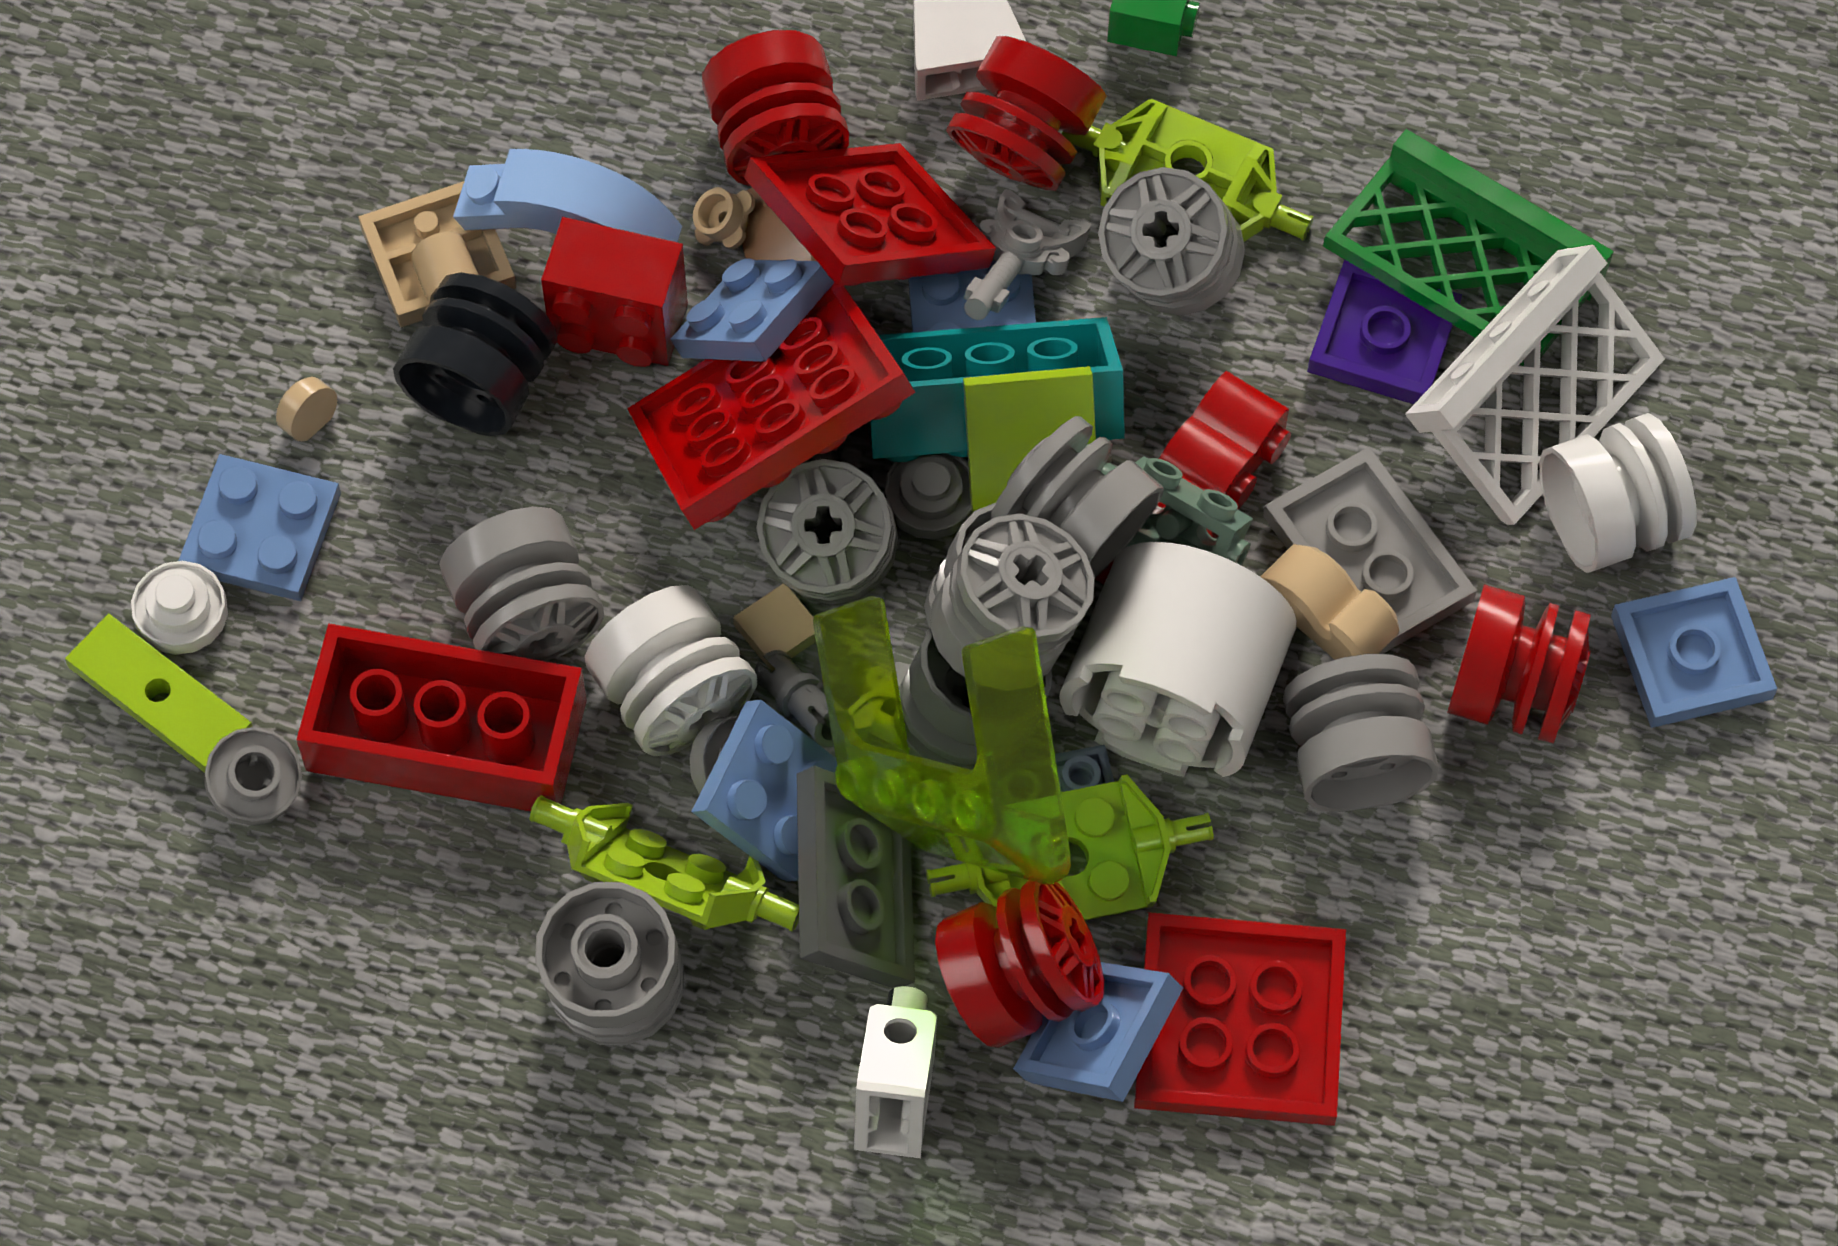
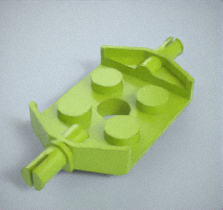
(1233, 165)
(1123, 848)
(680, 882)

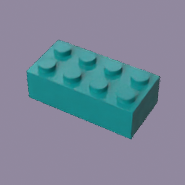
(940, 359)

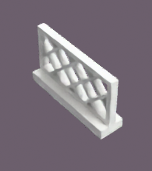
(1517, 337)

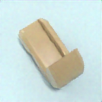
(1330, 604)

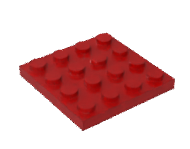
(751, 422)

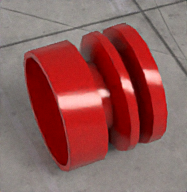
(772, 99)
(1031, 103)
(1520, 664)
(1019, 962)

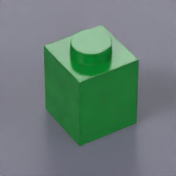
(1152, 23)

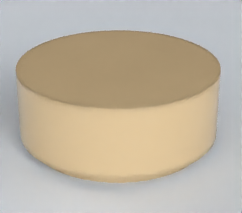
(306, 408)

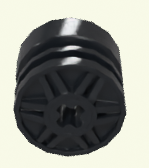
(475, 354)

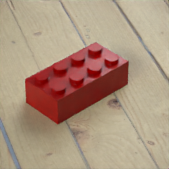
(441, 718)

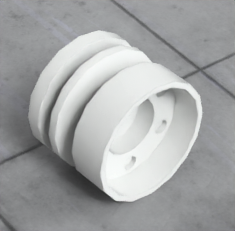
(1618, 492)
(669, 669)

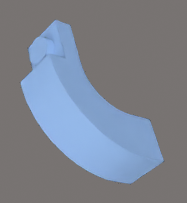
(544, 186)

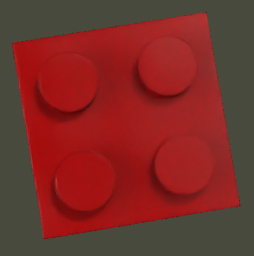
(615, 292)

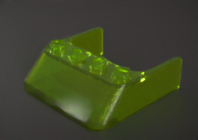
(994, 816)

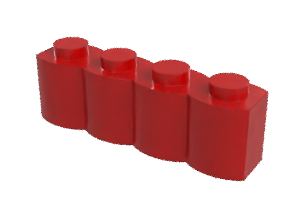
(1227, 441)

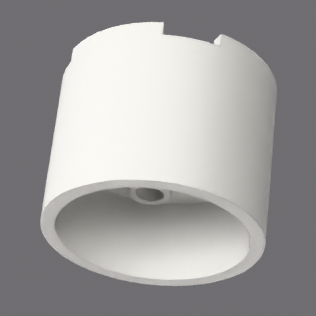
(1179, 658)

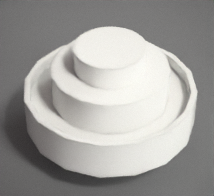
(179, 607)

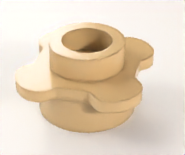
(722, 217)

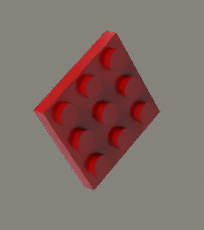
(869, 213)
(1252, 1023)

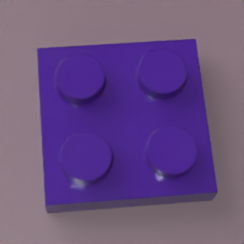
(1379, 338)

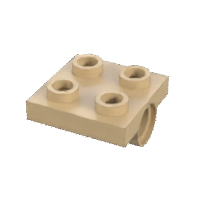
(423, 243)

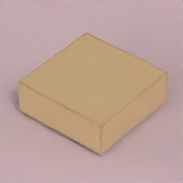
(776, 623)

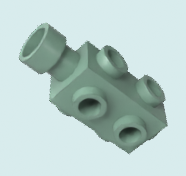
(1190, 512)

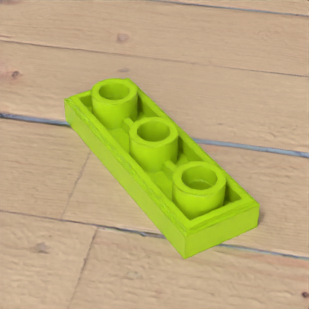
(134, 672)

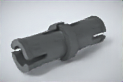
(798, 695)

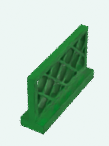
(1486, 209)

